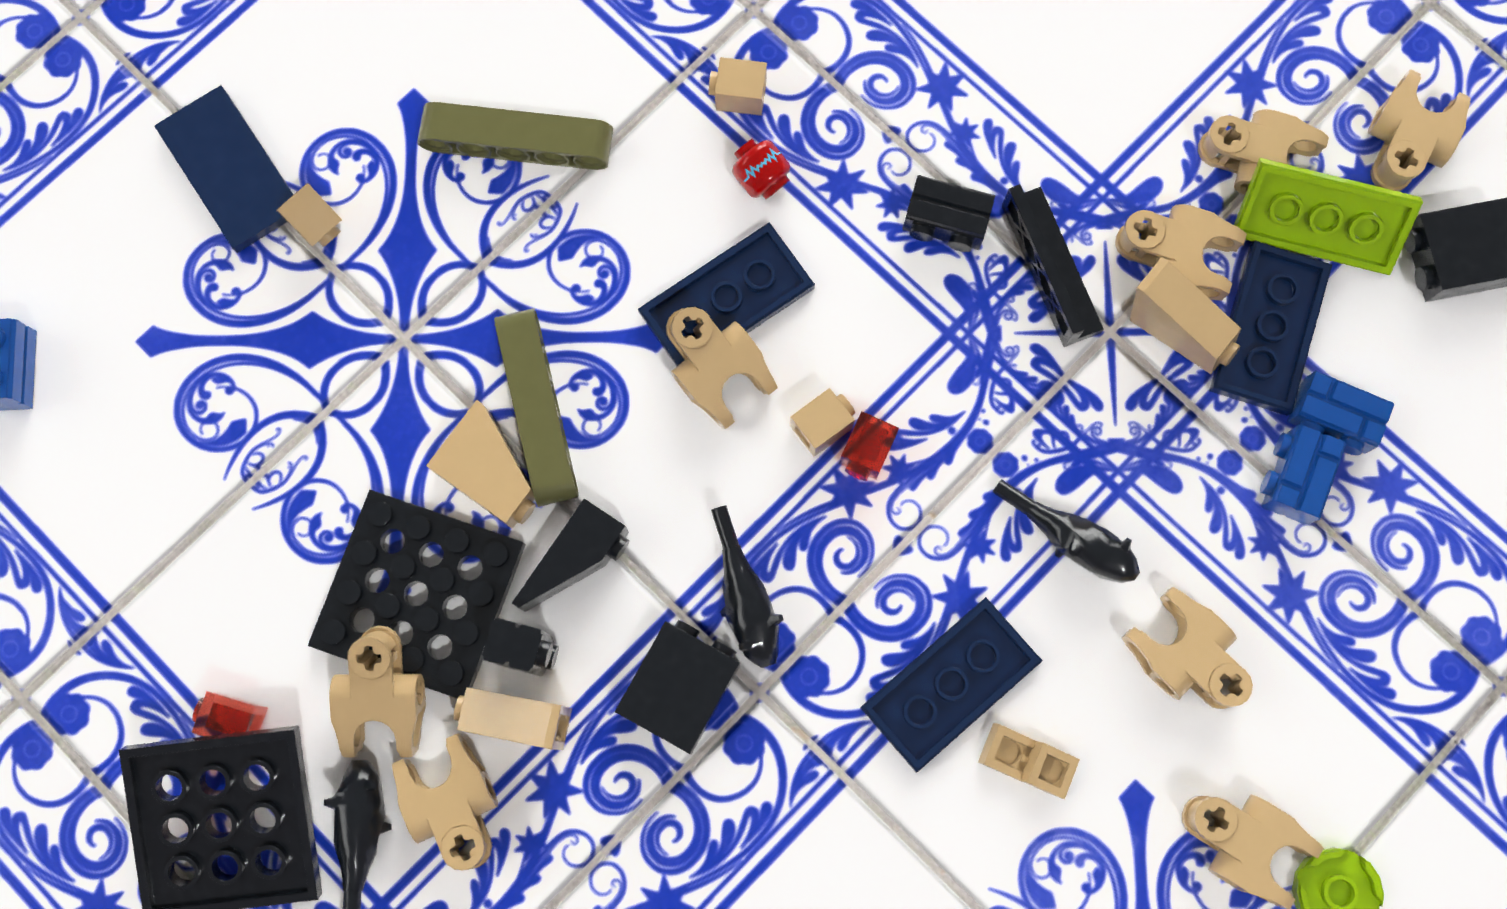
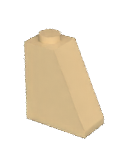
(1184, 318)
(484, 468)
(512, 718)

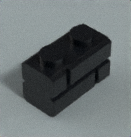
(948, 214)
(520, 647)

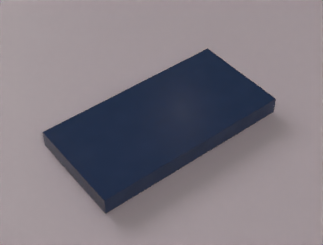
(227, 167)
(739, 285)
(1277, 320)
(950, 684)

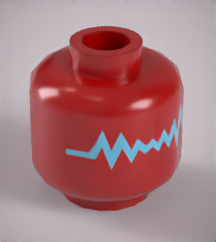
(761, 168)

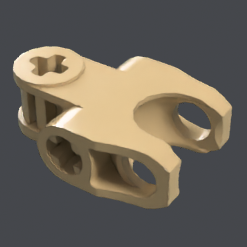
(1414, 134)
(1267, 136)
(1182, 243)
(713, 359)
(1195, 657)
(378, 693)
(452, 808)
(1247, 842)

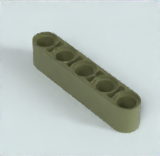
(515, 135)
(536, 407)

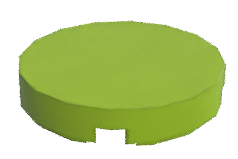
(1337, 882)

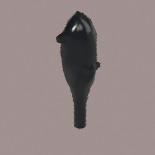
(1077, 537)
(746, 599)
(357, 826)

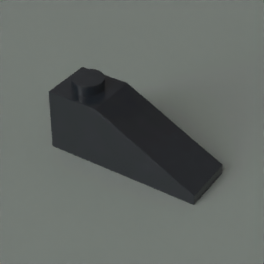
(578, 551)

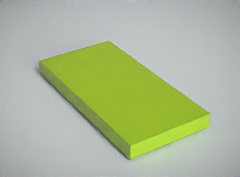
(1327, 216)

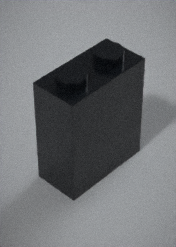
(1460, 249)
(679, 685)

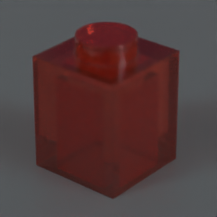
(868, 447)
(226, 714)

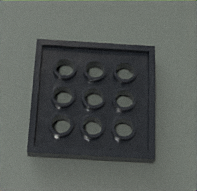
(421, 528)
(232, 755)

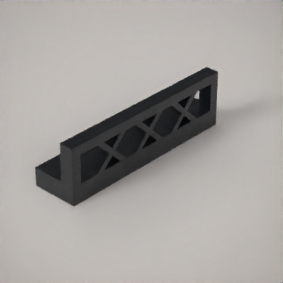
(1051, 265)

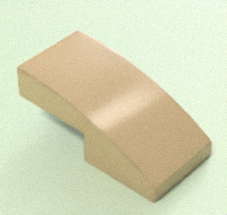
(1028, 761)

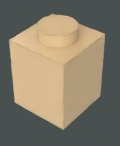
(739, 86)
(311, 216)
(823, 421)

